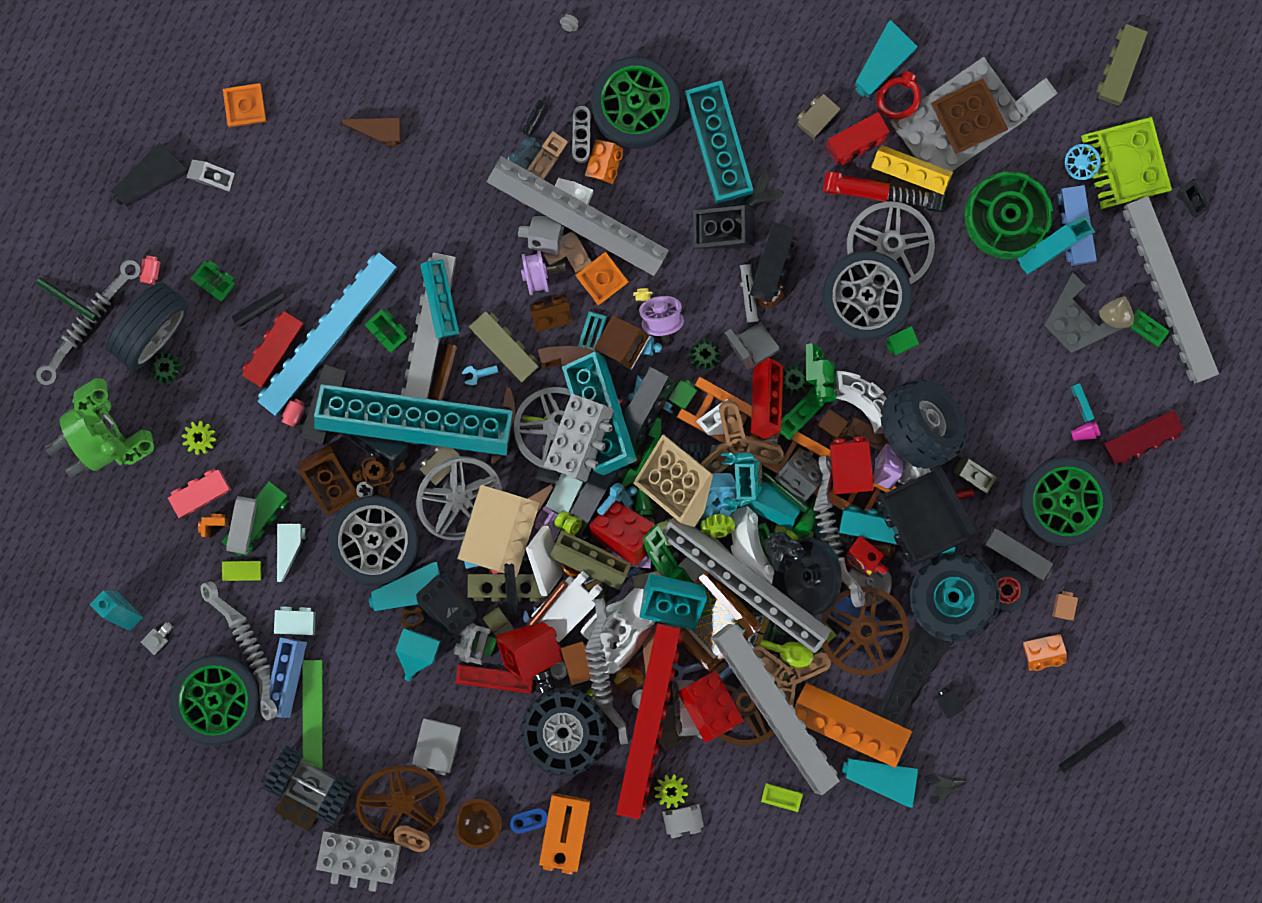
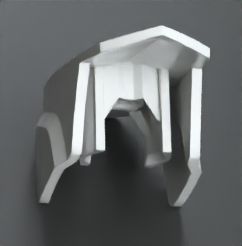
(624, 627)

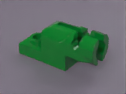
(820, 374)

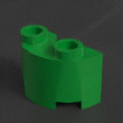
(212, 280)
(386, 331)

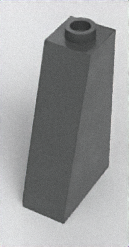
(1017, 554)

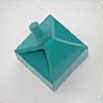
(416, 651)

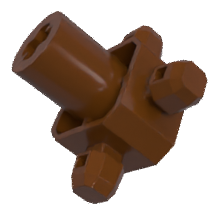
(382, 478)

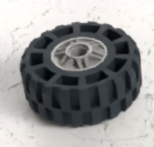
(549, 747)

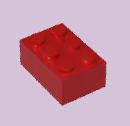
(857, 139)
(622, 532)
(710, 706)

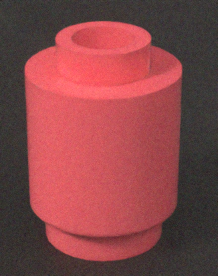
(149, 270)
(293, 413)

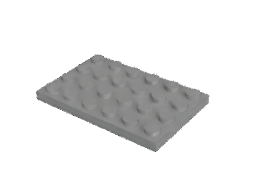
(924, 133)

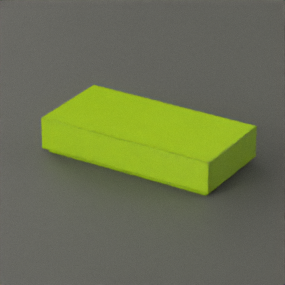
(241, 571)
(781, 797)

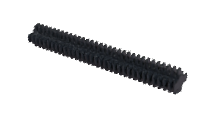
(511, 593)
(1086, 750)

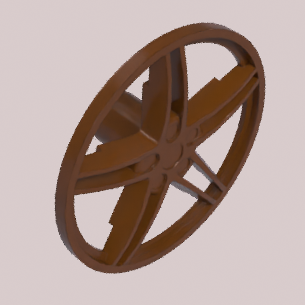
(865, 632)
(746, 708)
(400, 800)

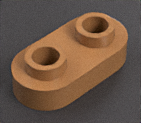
(409, 838)

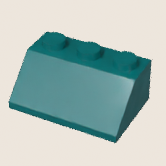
(672, 601)

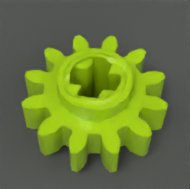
(191, 439)
(717, 525)
(671, 798)

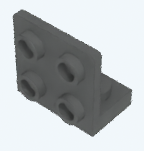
(752, 345)
(801, 474)

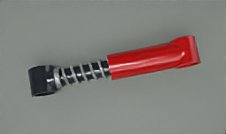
(839, 184)

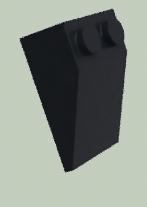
(724, 228)

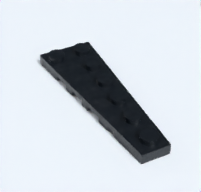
(912, 670)

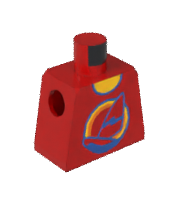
(865, 558)

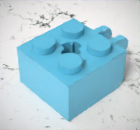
(722, 487)

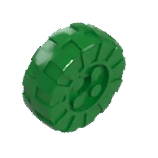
(991, 227)

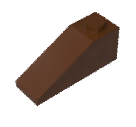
(382, 130)

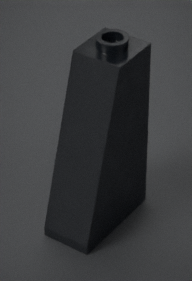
(148, 176)

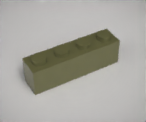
(1122, 64)
(504, 347)
(590, 559)

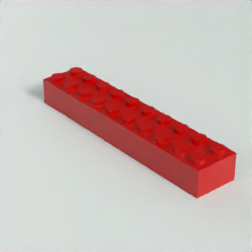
(648, 719)

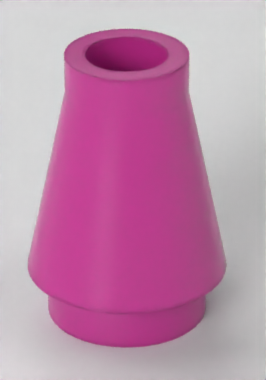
(1086, 431)

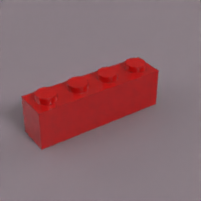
(273, 349)
(767, 398)

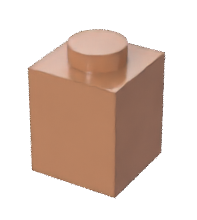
(1065, 606)

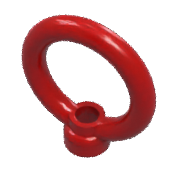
(907, 80)

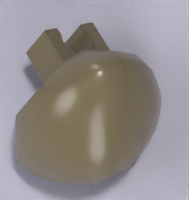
(1117, 313)

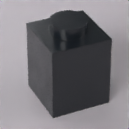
(949, 702)

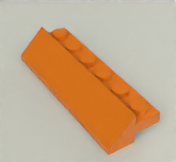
(852, 725)

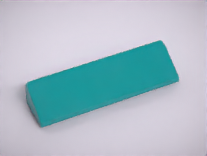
(439, 298)

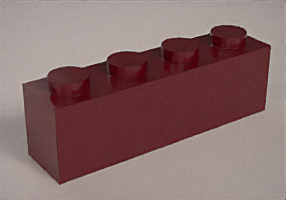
(1143, 437)

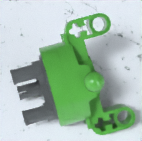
(94, 435)

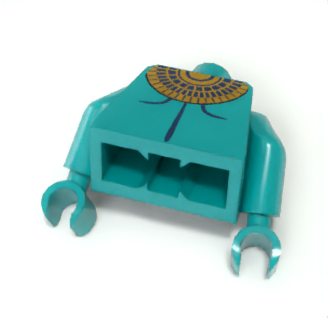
(748, 479)

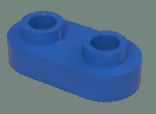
(529, 821)

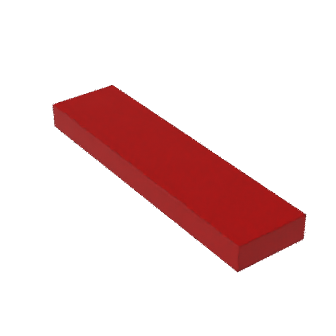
(492, 679)

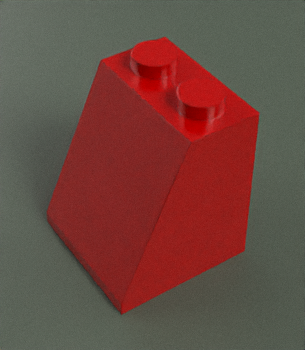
(852, 465)
(529, 650)

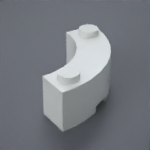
(863, 395)
(747, 545)

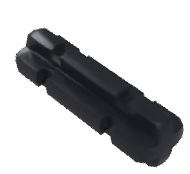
(534, 118)

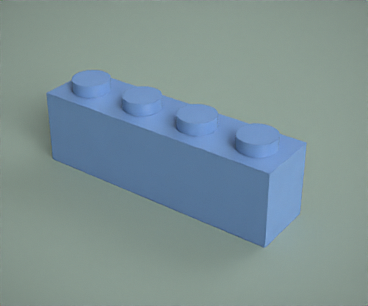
(1075, 206)
(286, 674)

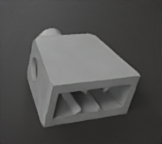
(543, 234)

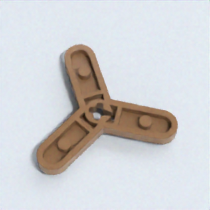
(734, 432)
(777, 668)

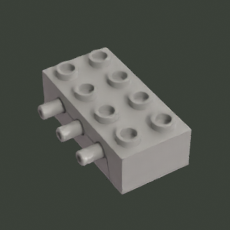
(579, 438)
(358, 858)

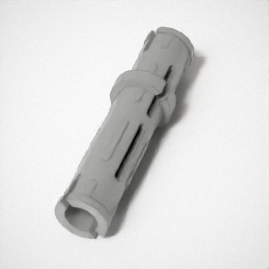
(746, 270)

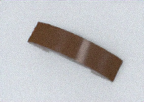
(509, 402)

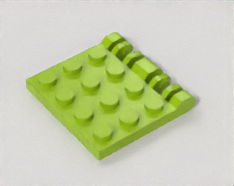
(1130, 162)

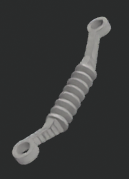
(68, 342)
(822, 505)
(236, 620)
(599, 677)

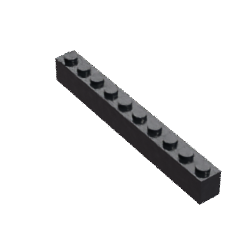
(638, 419)

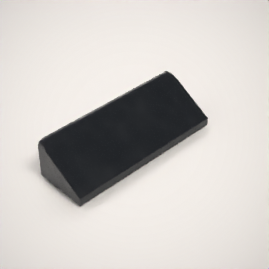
(259, 307)

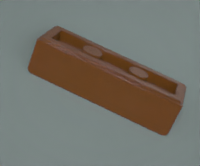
(443, 372)

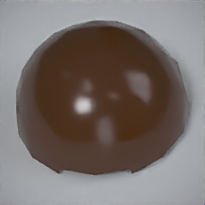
(477, 823)

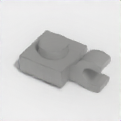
(156, 639)

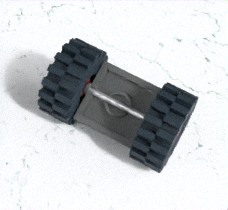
(309, 785)

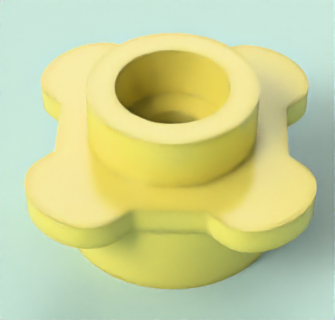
(642, 294)

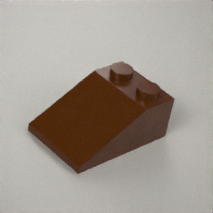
(328, 479)

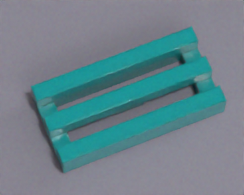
(597, 316)

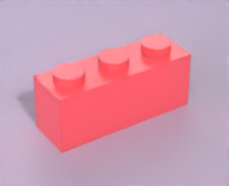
(199, 493)

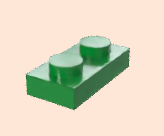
(1148, 328)

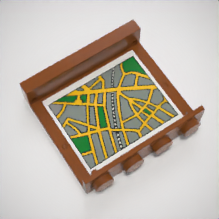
(719, 610)

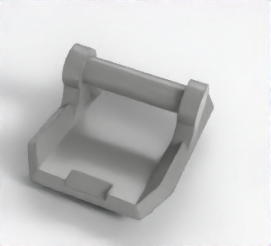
(467, 635)

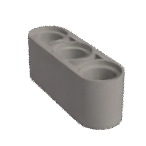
(581, 125)
(241, 525)
(683, 721)

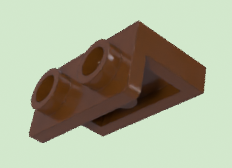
(551, 313)

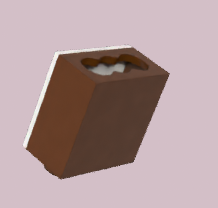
(622, 342)

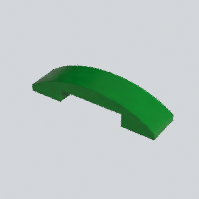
(801, 414)
(654, 432)
(662, 557)

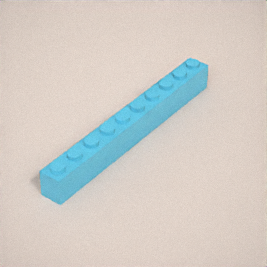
(327, 334)

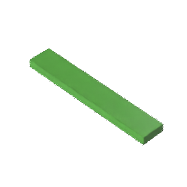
(313, 712)

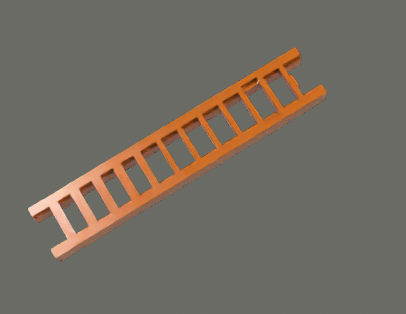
(746, 410)

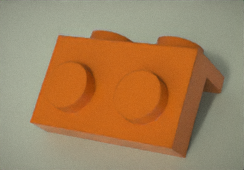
(604, 161)
(204, 526)
(1045, 652)

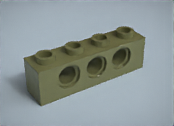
(476, 581)

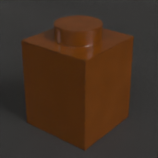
(833, 424)

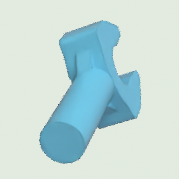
(479, 373)
(616, 494)

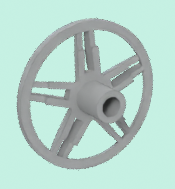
(891, 241)
(549, 425)
(456, 495)

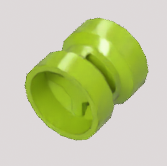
(567, 522)

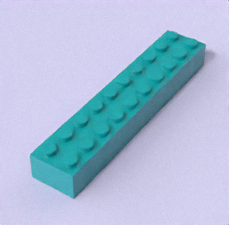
(413, 419)

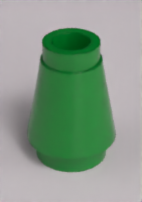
(643, 504)

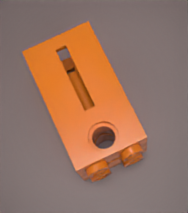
(564, 833)

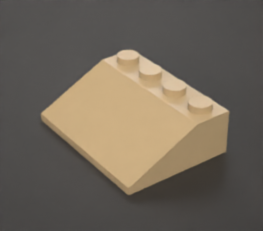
(675, 482)
(498, 529)

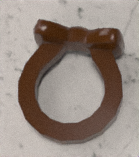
(406, 614)

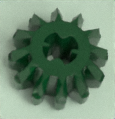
(700, 359)
(167, 361)
(797, 374)

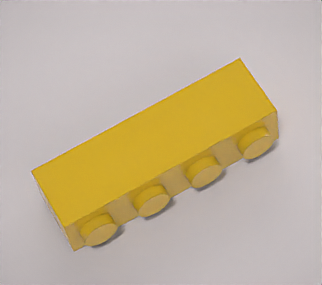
(912, 169)

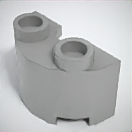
(683, 820)

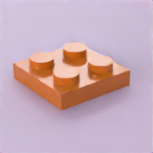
(244, 105)
(601, 278)

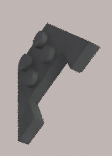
(1070, 323)

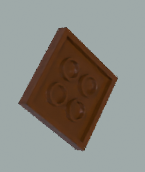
(969, 116)

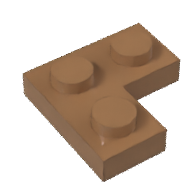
(573, 250)

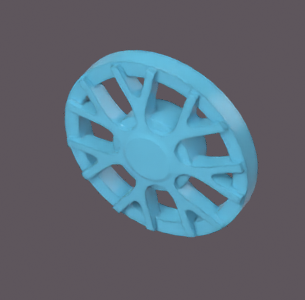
(1082, 162)

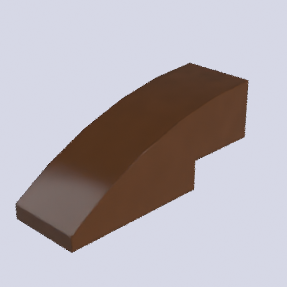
(561, 355)

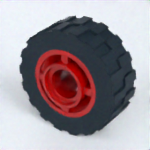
(1019, 589)

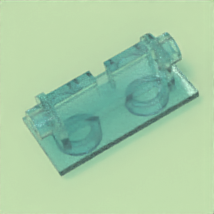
(527, 149)

